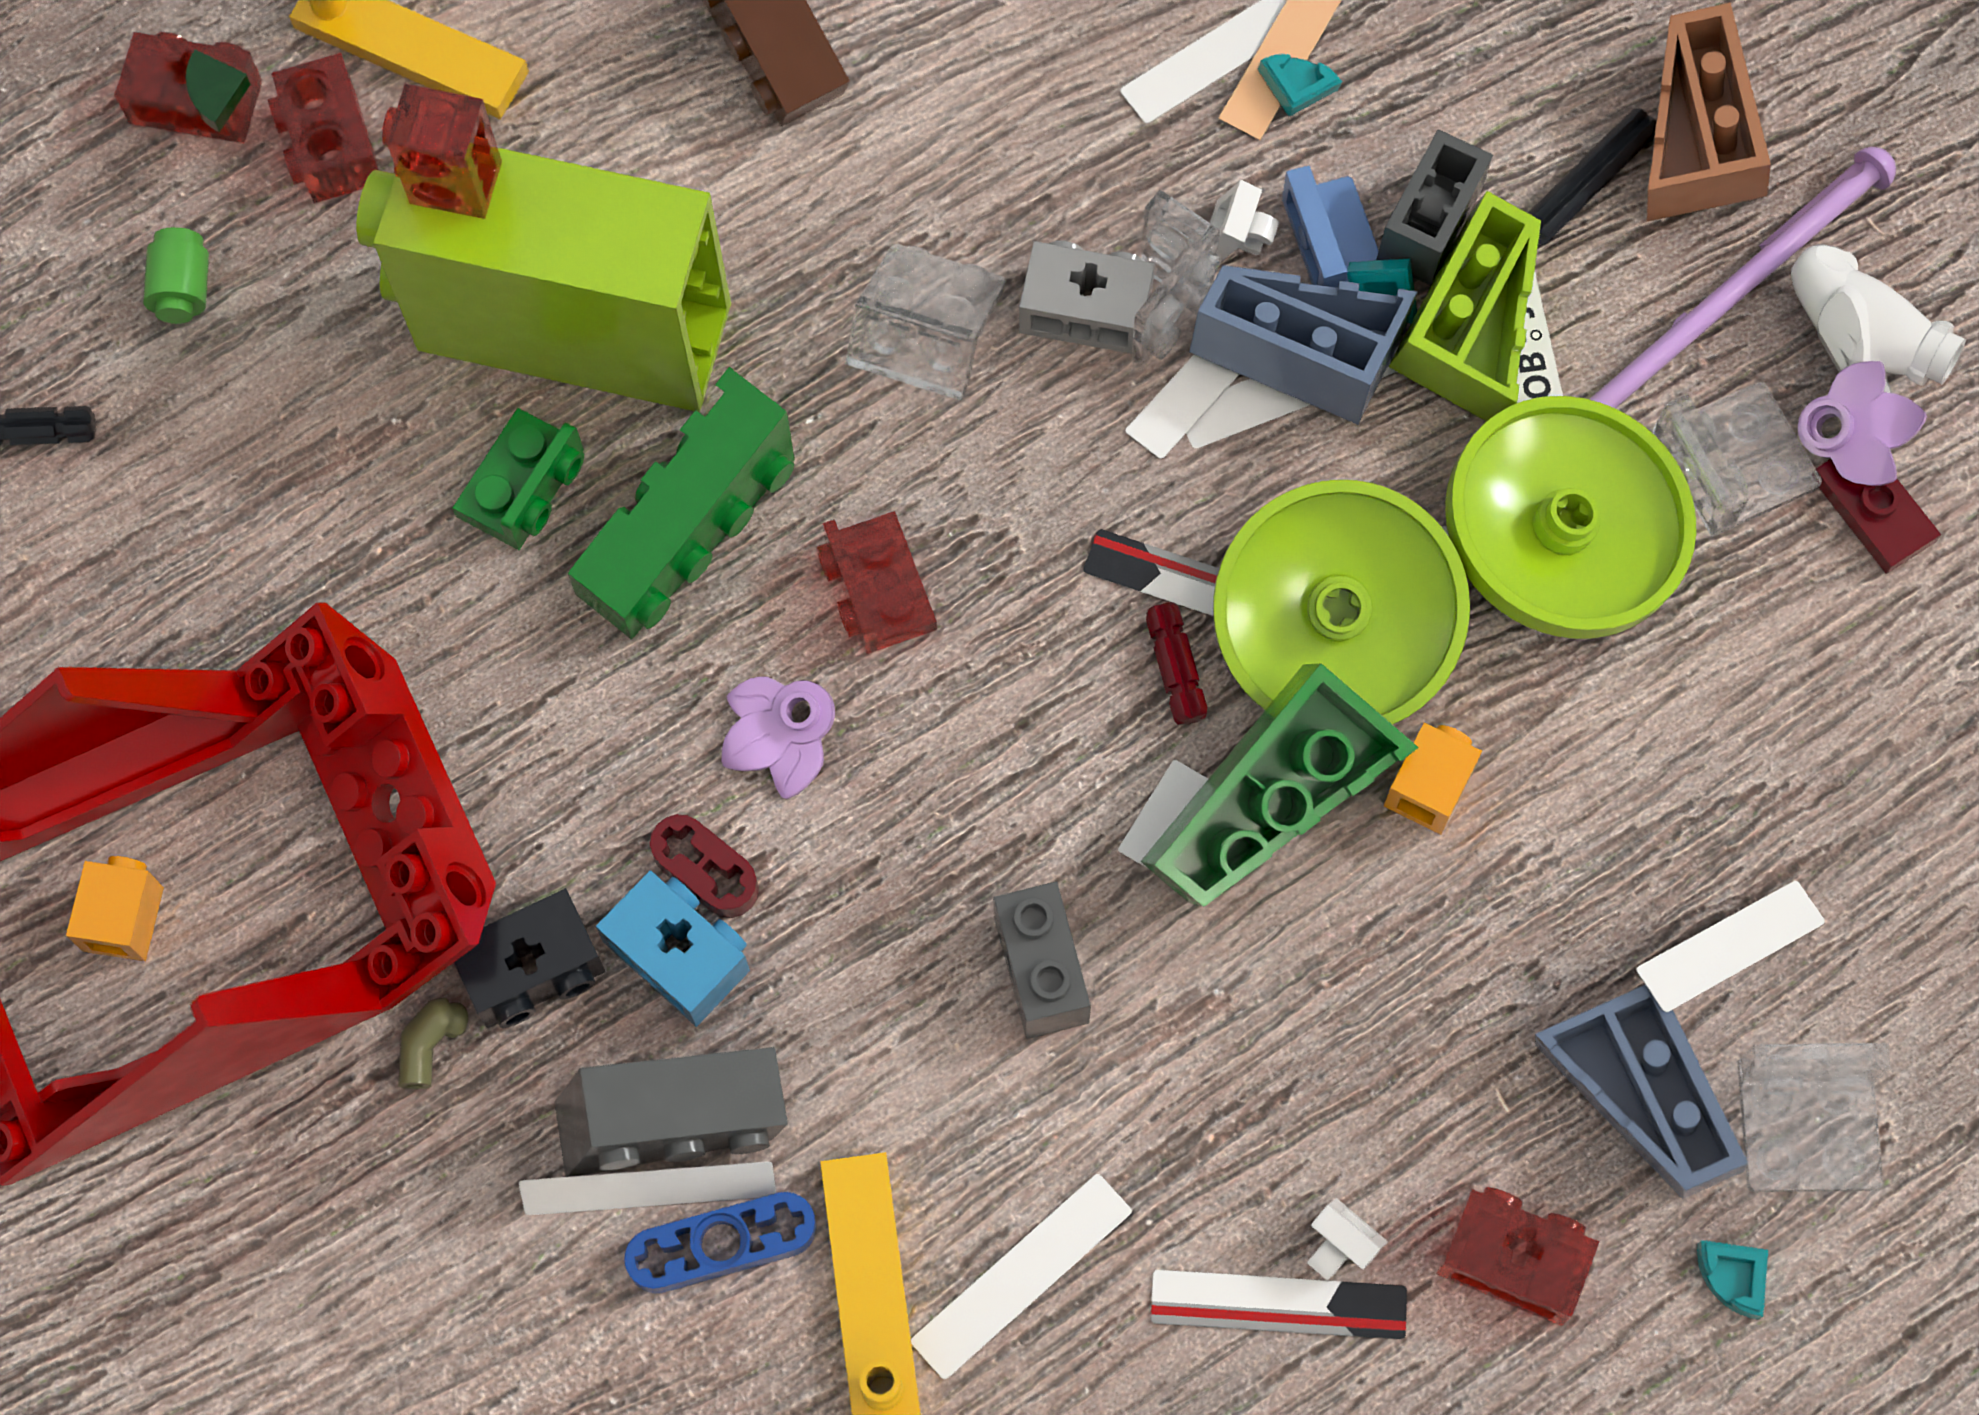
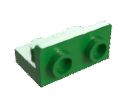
(520, 478)

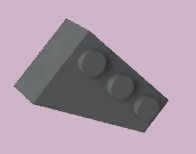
(669, 1110)

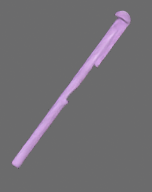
(1871, 168)

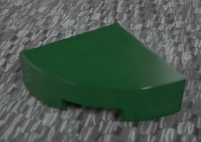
(214, 88)

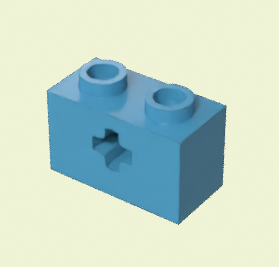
(688, 981)

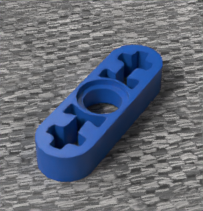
(676, 1270)

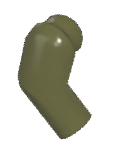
(422, 1034)

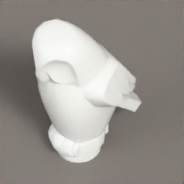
(1869, 320)

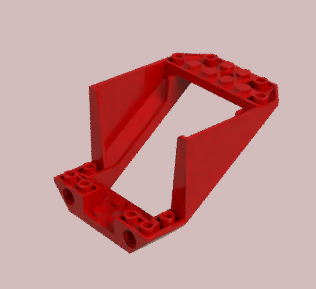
(118, 735)

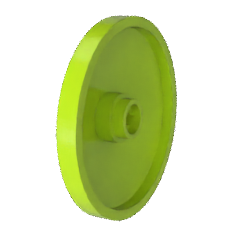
(1570, 517)
(1345, 583)

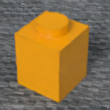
(1433, 777)
(115, 908)

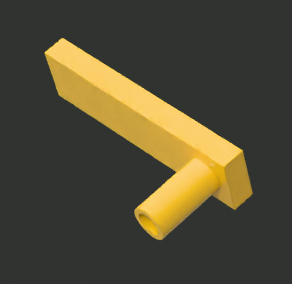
(415, 48)
(870, 1286)

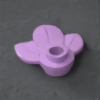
(1869, 424)
(772, 738)

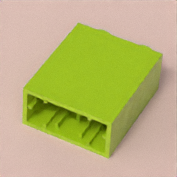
(563, 278)

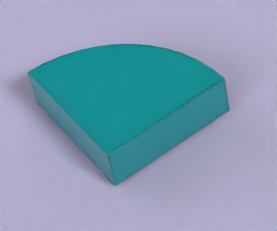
(1297, 81)
(1383, 277)
(1735, 1275)

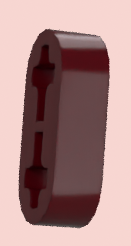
(713, 854)

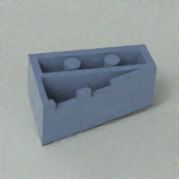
(1301, 336)
(1649, 1087)

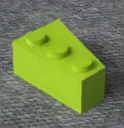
(1474, 314)

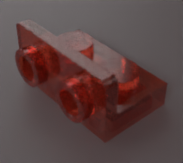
(878, 580)

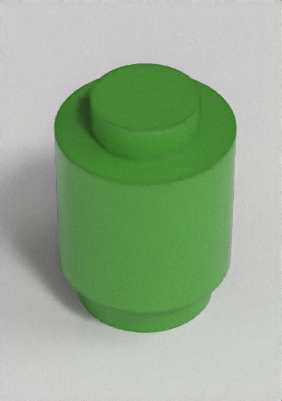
(176, 275)

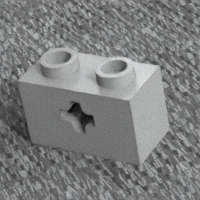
(1055, 303)

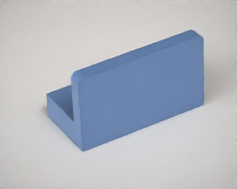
(1327, 225)

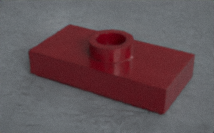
(1880, 516)

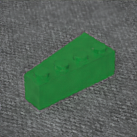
(687, 507)
(1277, 783)

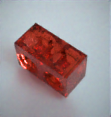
(326, 128)
(443, 150)

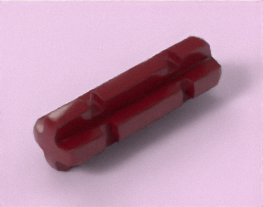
(1176, 663)

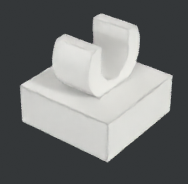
(1240, 223)
(1345, 1238)

